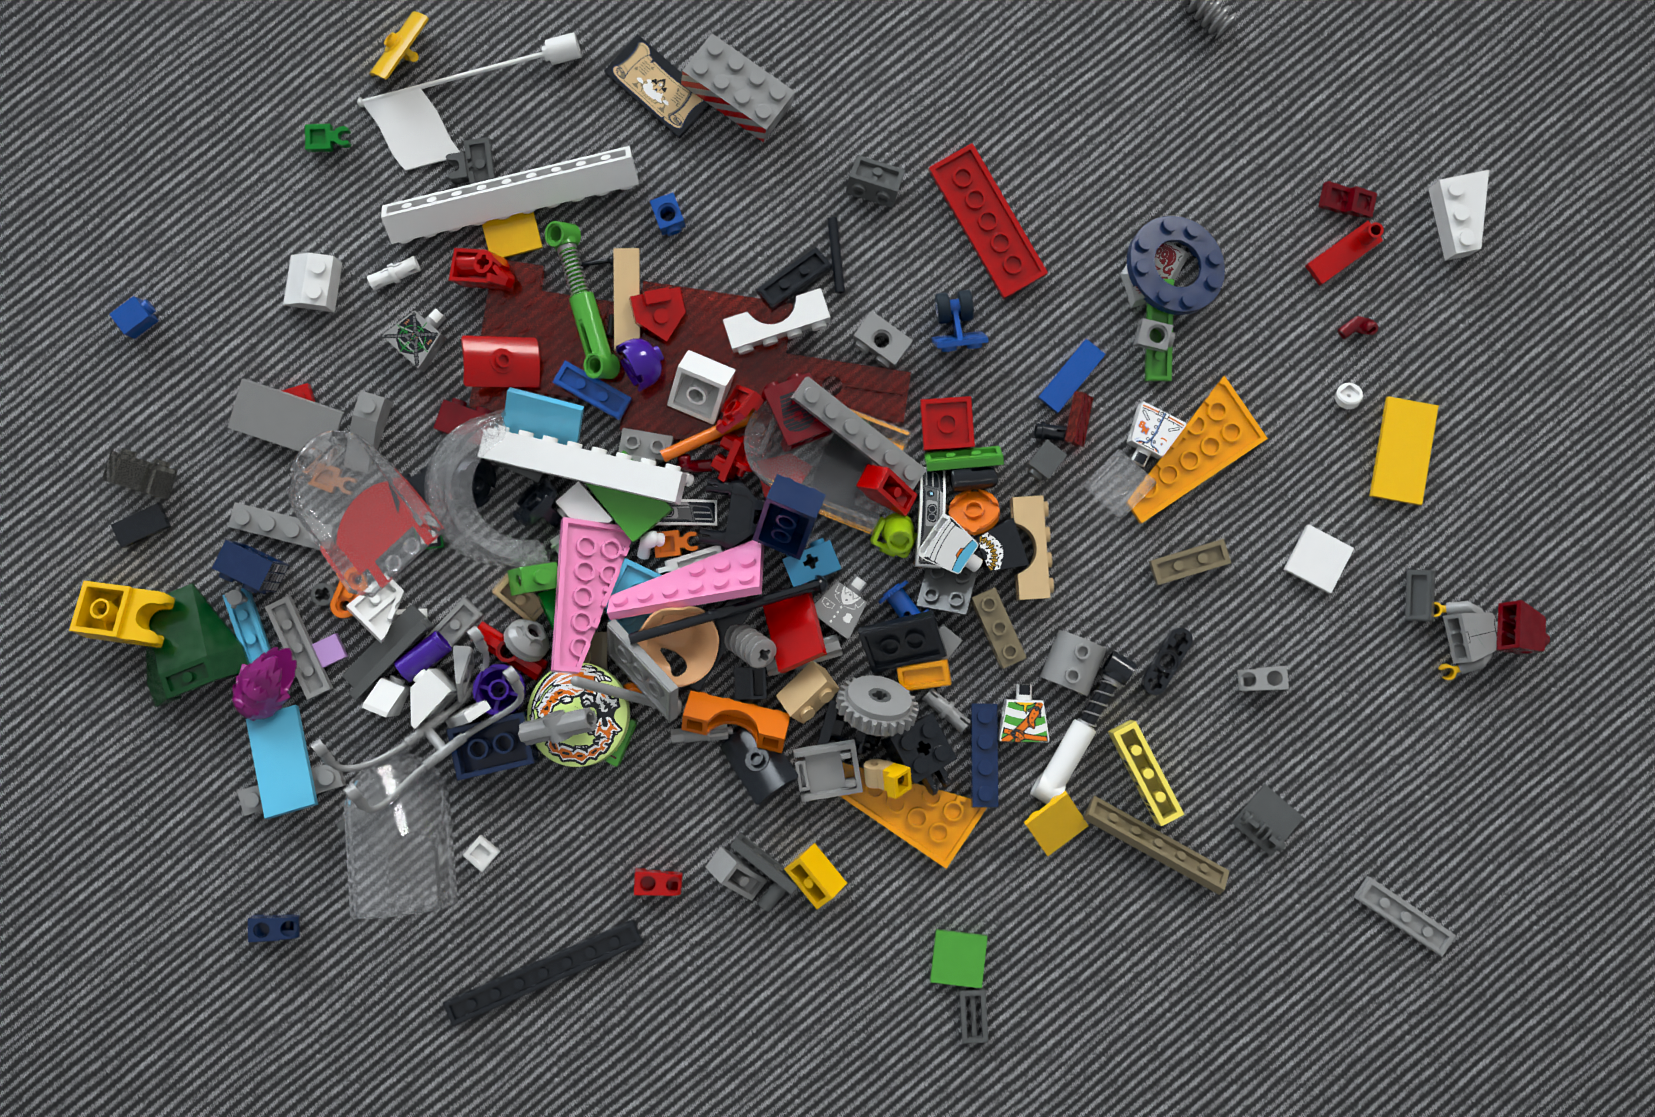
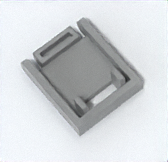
(823, 770)

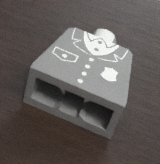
(842, 606)

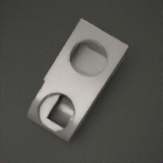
(1263, 678)

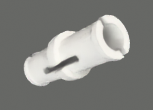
(393, 273)

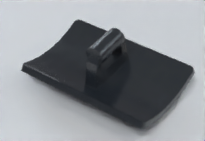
(758, 768)

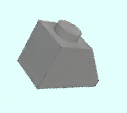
(735, 873)

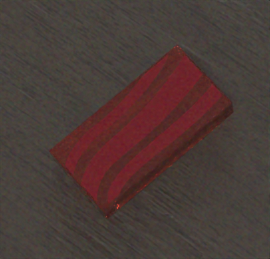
(1079, 419)

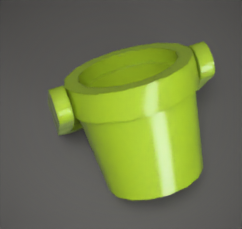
(898, 534)

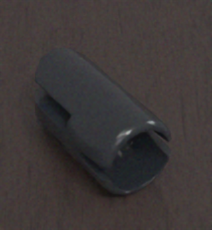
(973, 478)

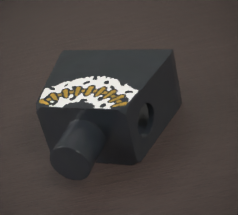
(1001, 547)

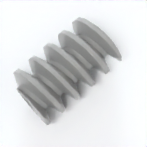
(1212, 14)
(750, 645)

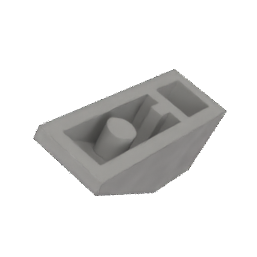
(370, 417)

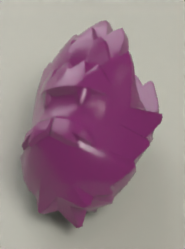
(264, 684)

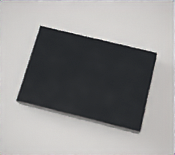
(902, 641)

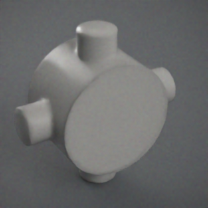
(236, 597)

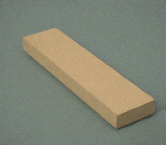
(625, 285)

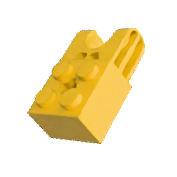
(119, 613)

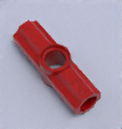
(496, 646)

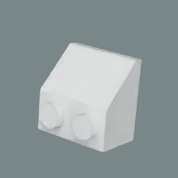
(313, 282)
(700, 387)
(430, 695)

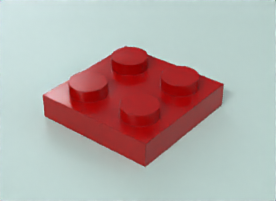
(947, 423)

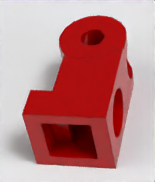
(657, 882)

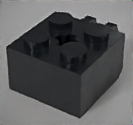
(934, 753)

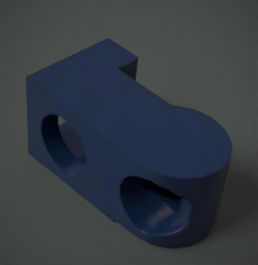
(273, 927)

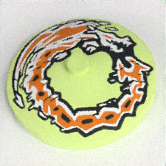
(613, 716)

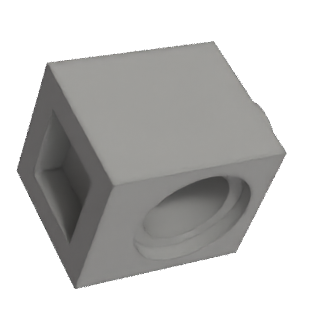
(1143, 339)

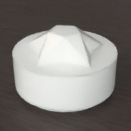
(1348, 396)

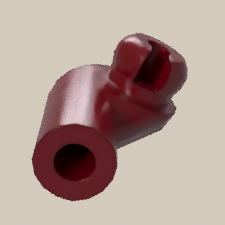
(1359, 325)

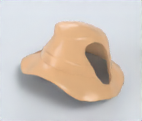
(695, 644)

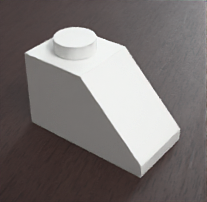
(582, 505)
(387, 696)

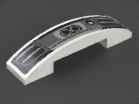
(931, 507)
(691, 512)

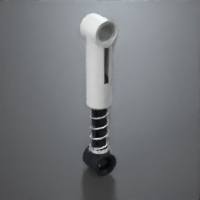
(1053, 780)

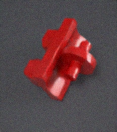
(736, 460)

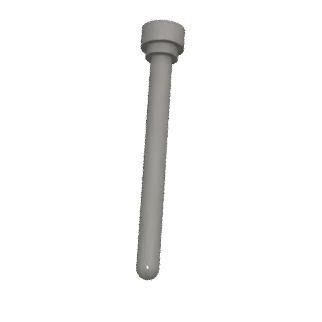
(614, 691)

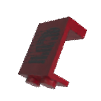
(794, 422)

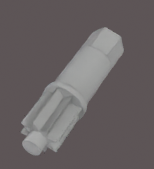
(718, 733)

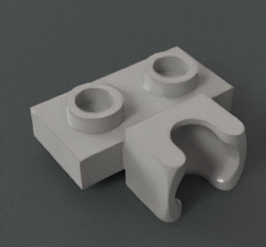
(644, 444)

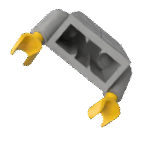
(1470, 636)

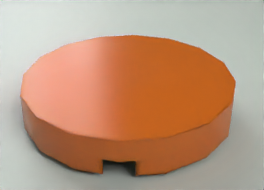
(975, 511)

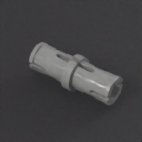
(946, 710)

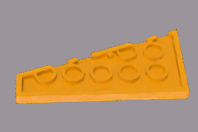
(1209, 442)
(927, 822)

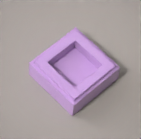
(330, 650)

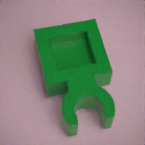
(322, 137)

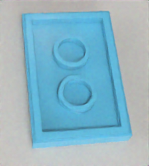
(543, 416)

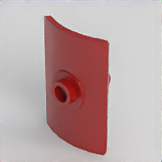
(500, 361)

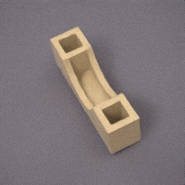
(1030, 515)

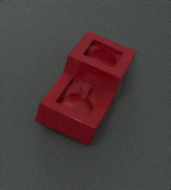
(1346, 200)

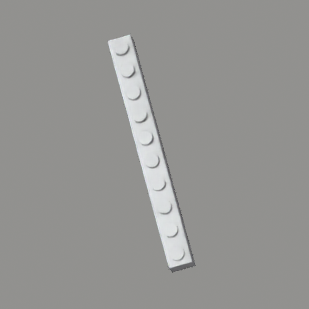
(510, 195)

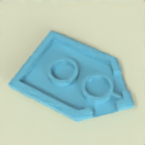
(629, 576)

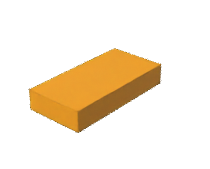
(925, 675)

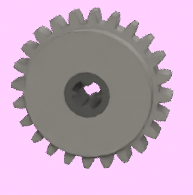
(877, 705)

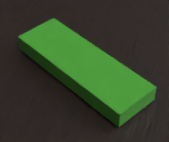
(963, 458)

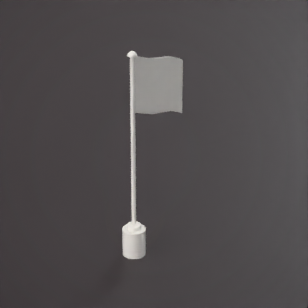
(413, 123)

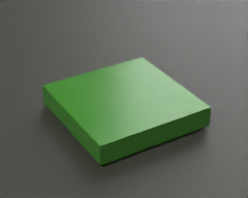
(958, 958)

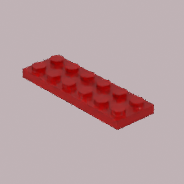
(987, 221)

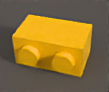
(815, 876)

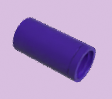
(423, 655)

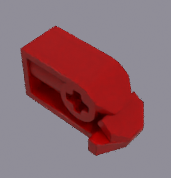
(480, 269)

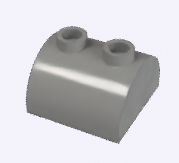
(1073, 662)

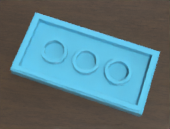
(282, 763)

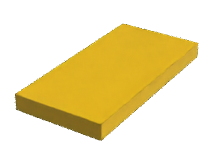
(1403, 451)

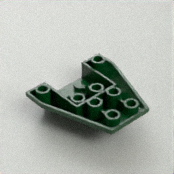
(195, 648)

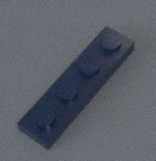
(984, 756)

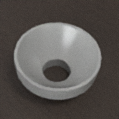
(523, 644)

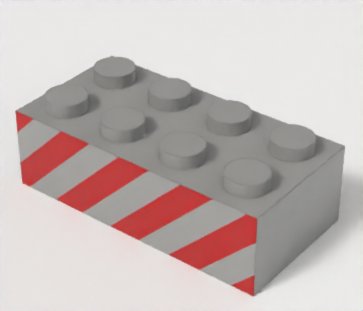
(737, 87)

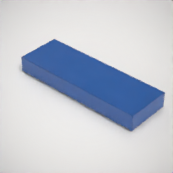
(1071, 376)
(592, 390)

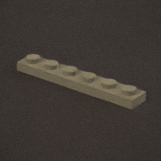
(1156, 845)

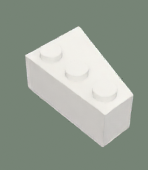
(1460, 212)

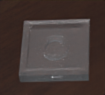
(1119, 484)

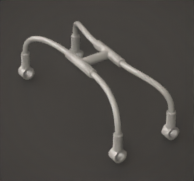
(427, 730)

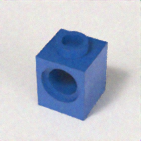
(665, 204)

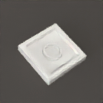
(1318, 559)

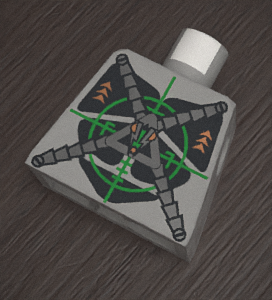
(418, 337)

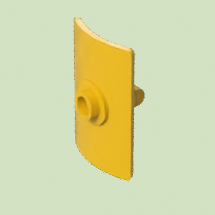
(398, 46)

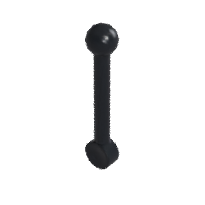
(610, 260)

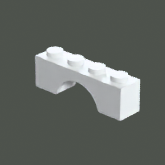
(808, 313)

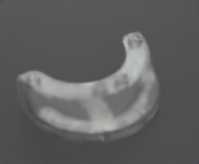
(451, 496)

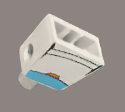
(950, 547)

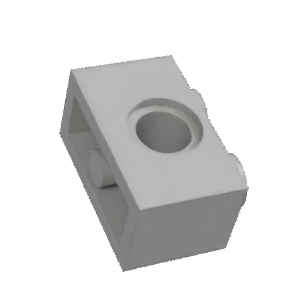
(874, 327)

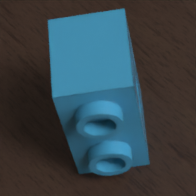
(826, 563)

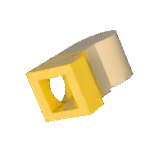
(885, 776)

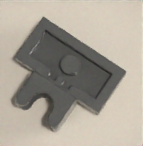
(474, 164)

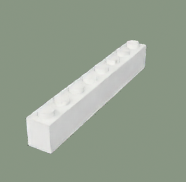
(590, 466)

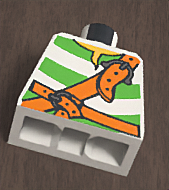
(1023, 718)

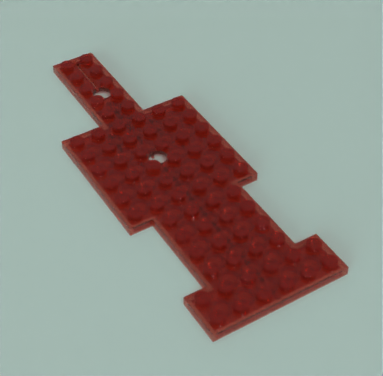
(700, 330)

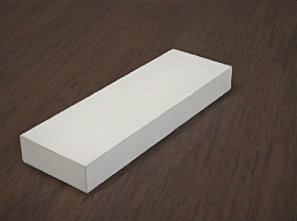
(467, 714)

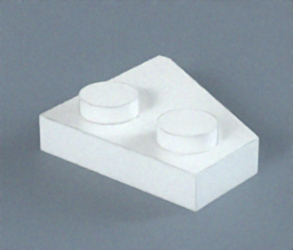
(377, 612)

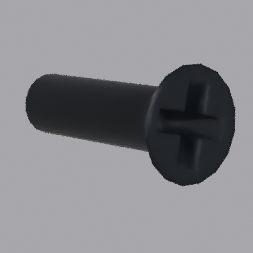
(609, 334)

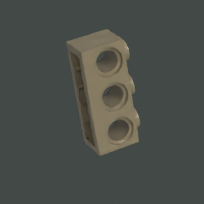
(997, 628)

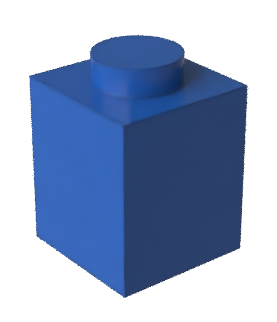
(134, 317)

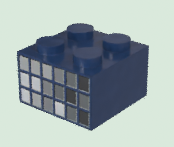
(249, 566)

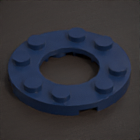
(1154, 288)

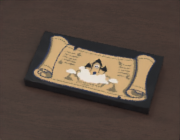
(656, 86)

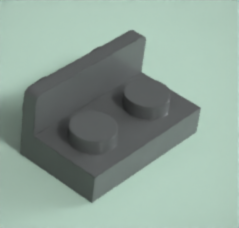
(874, 181)

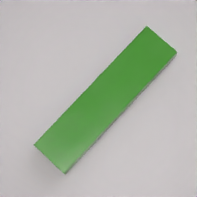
(1158, 364)

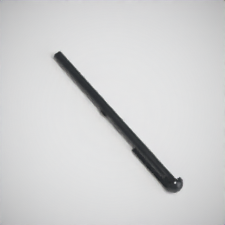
(820, 584)

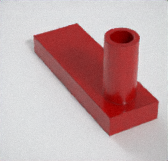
(1345, 251)

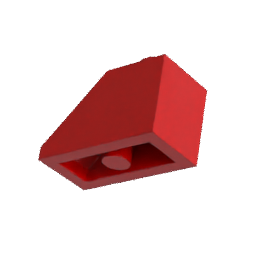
(886, 489)

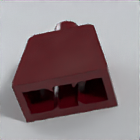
(1520, 628)

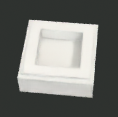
(481, 853)

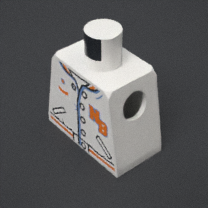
(1152, 433)

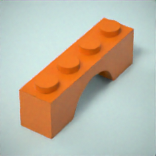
(707, 712)

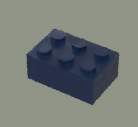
(788, 516)
(492, 748)

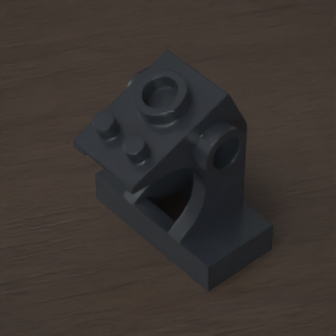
(833, 727)

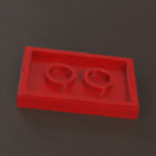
(795, 631)

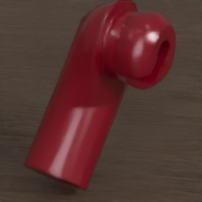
(694, 466)

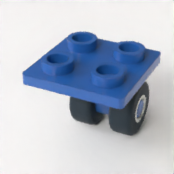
(962, 308)

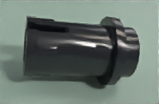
(1050, 432)

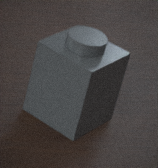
(1045, 461)

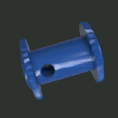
(900, 601)

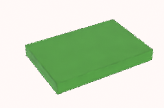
(630, 511)

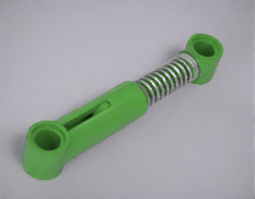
(599, 360)

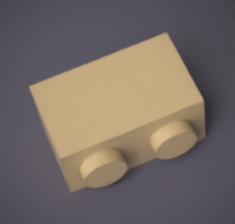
(807, 692)

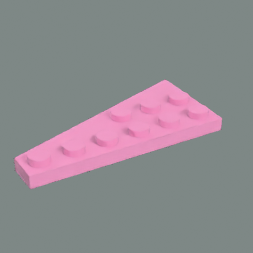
(586, 577)
(710, 580)

